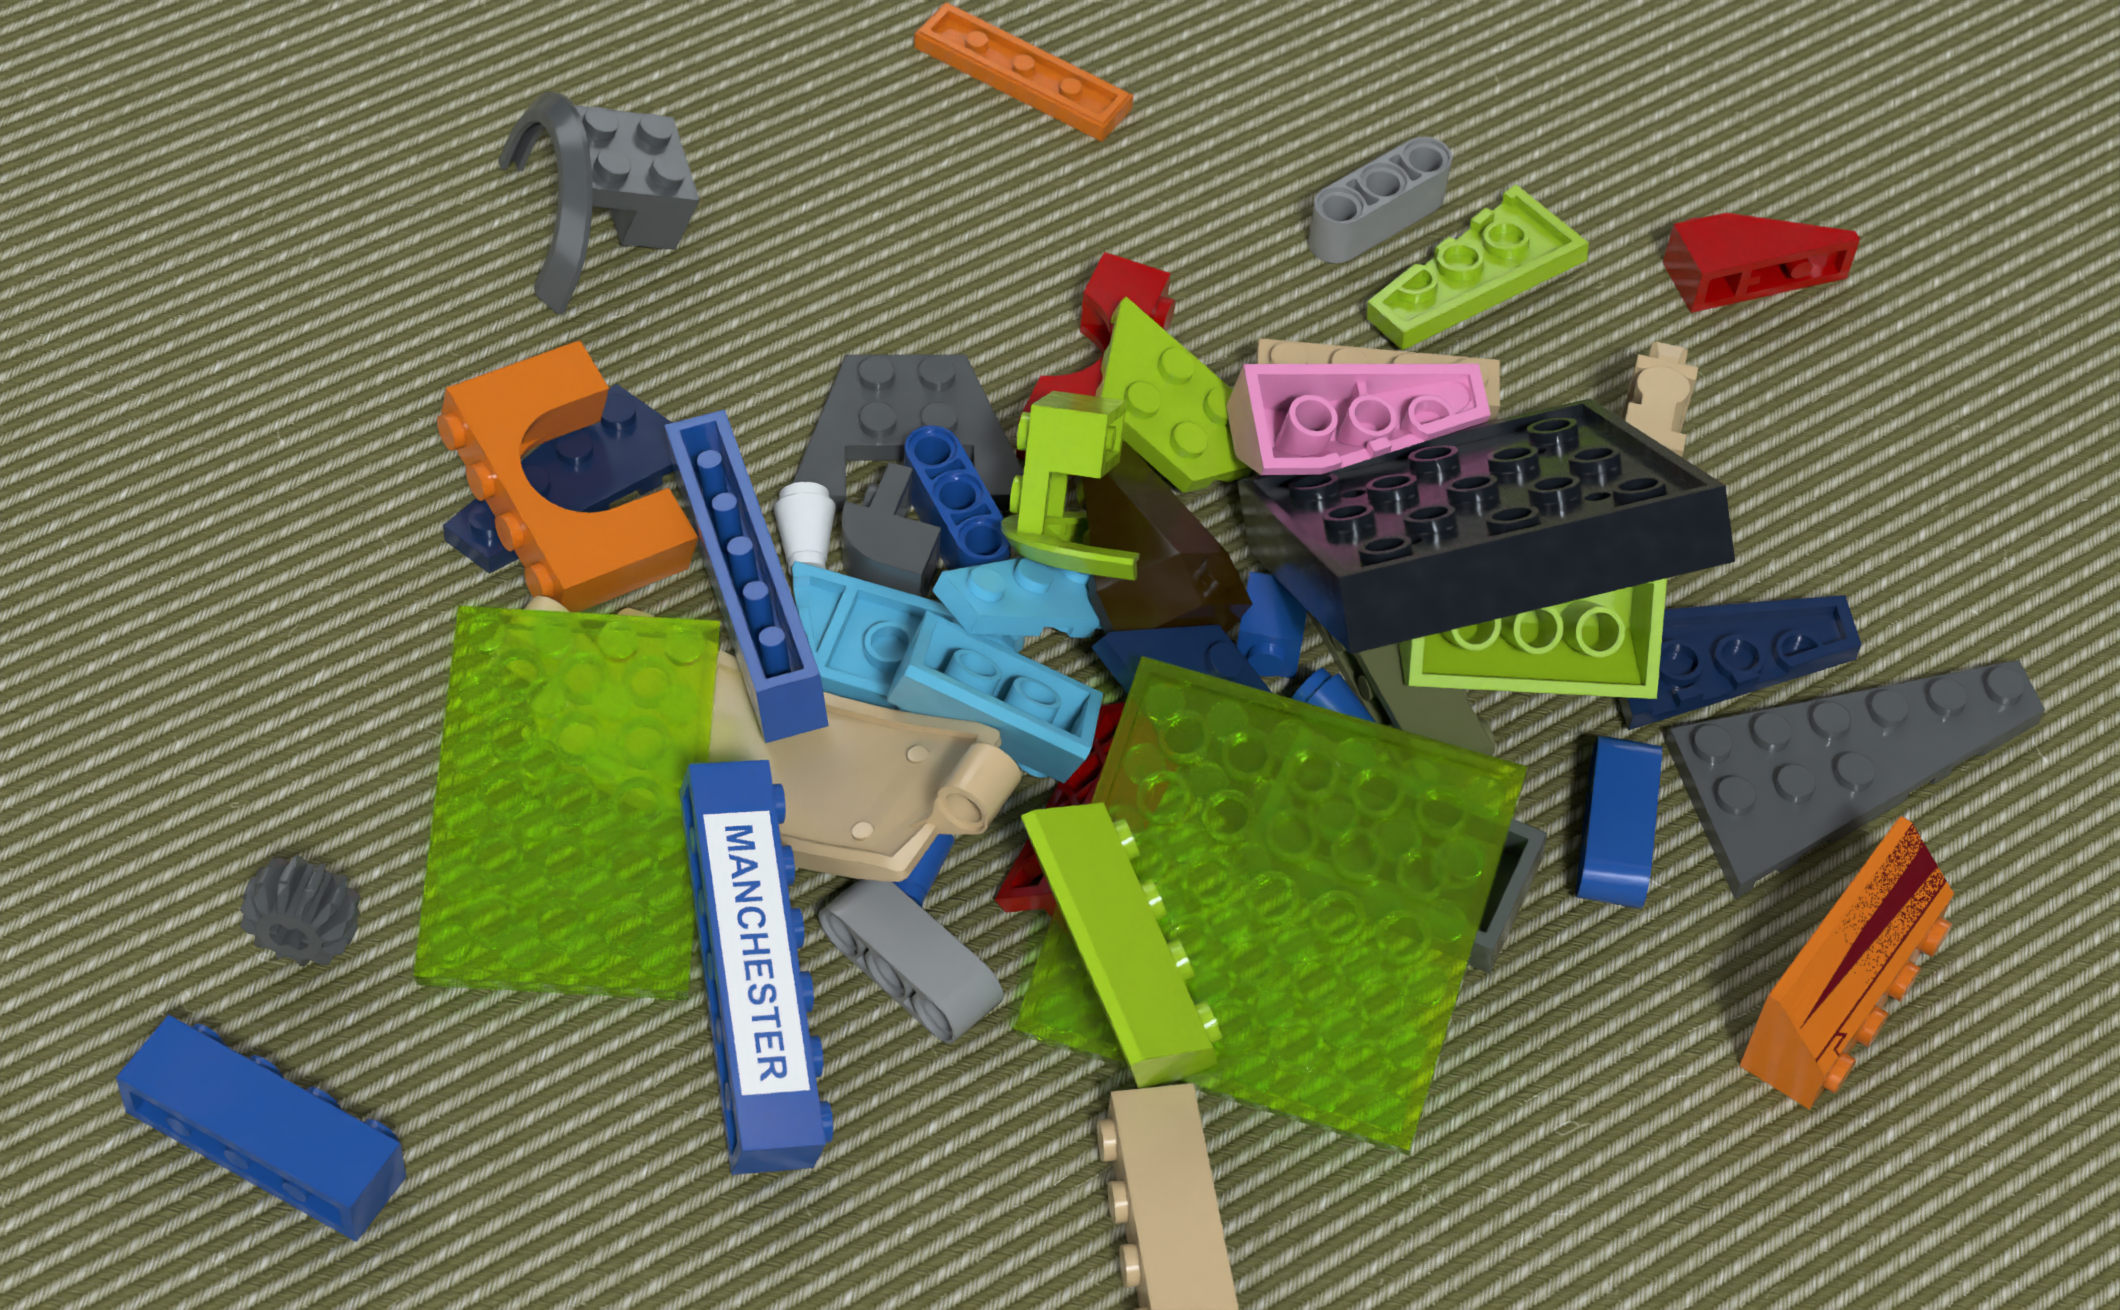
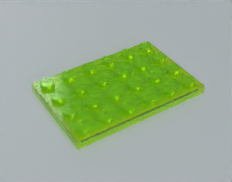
(563, 804)

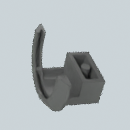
(608, 162)

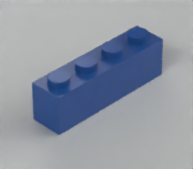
(263, 1126)

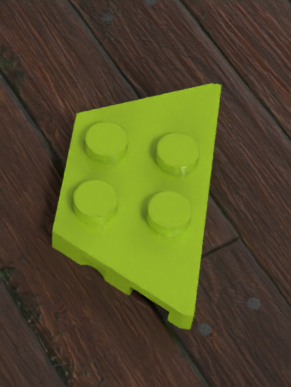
(1173, 403)

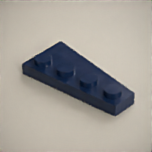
(577, 473)
(1742, 649)

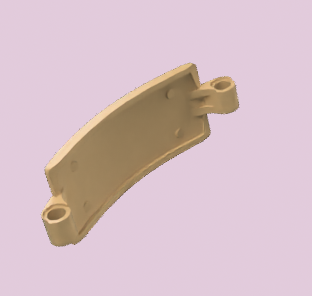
(871, 783)

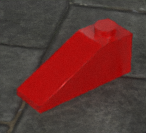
(1752, 257)

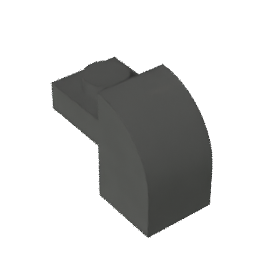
(884, 543)

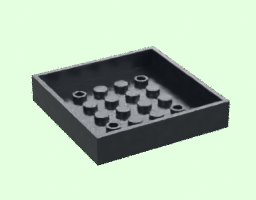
(1486, 525)

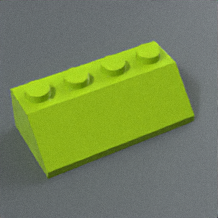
(1571, 648)
(1122, 944)

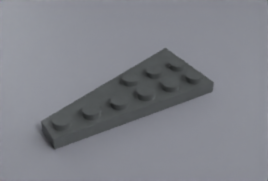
(1825, 766)

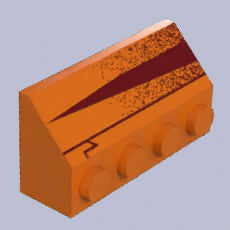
(1851, 969)

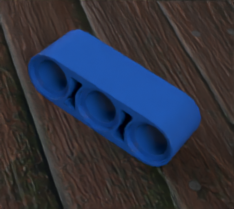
(953, 497)
(1619, 822)

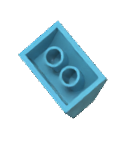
(1040, 713)

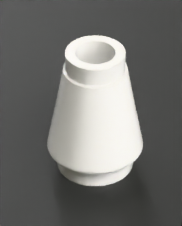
(805, 523)

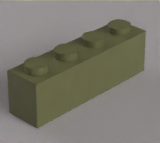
(1426, 711)

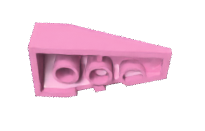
(1342, 414)

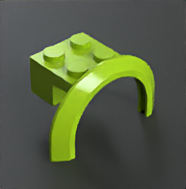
(1062, 438)

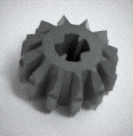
(300, 911)

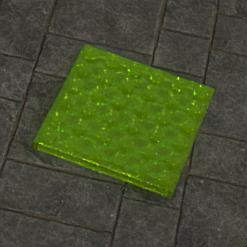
(1316, 888)

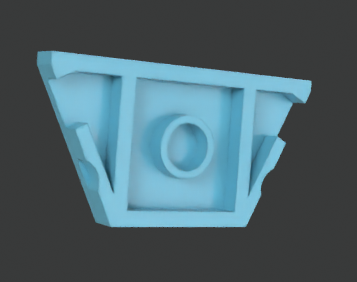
(862, 630)

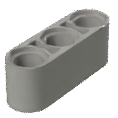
(1379, 199)
(911, 957)

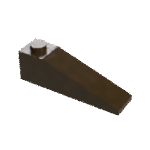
(1181, 567)

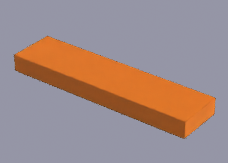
(1023, 71)

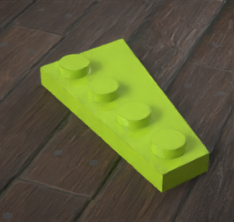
(1486, 265)

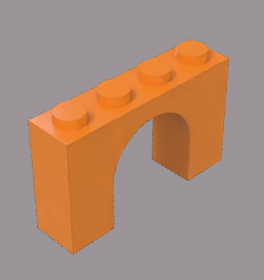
(564, 552)

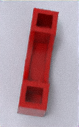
(1107, 287)

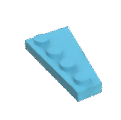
(1018, 599)

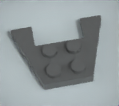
(888, 397)

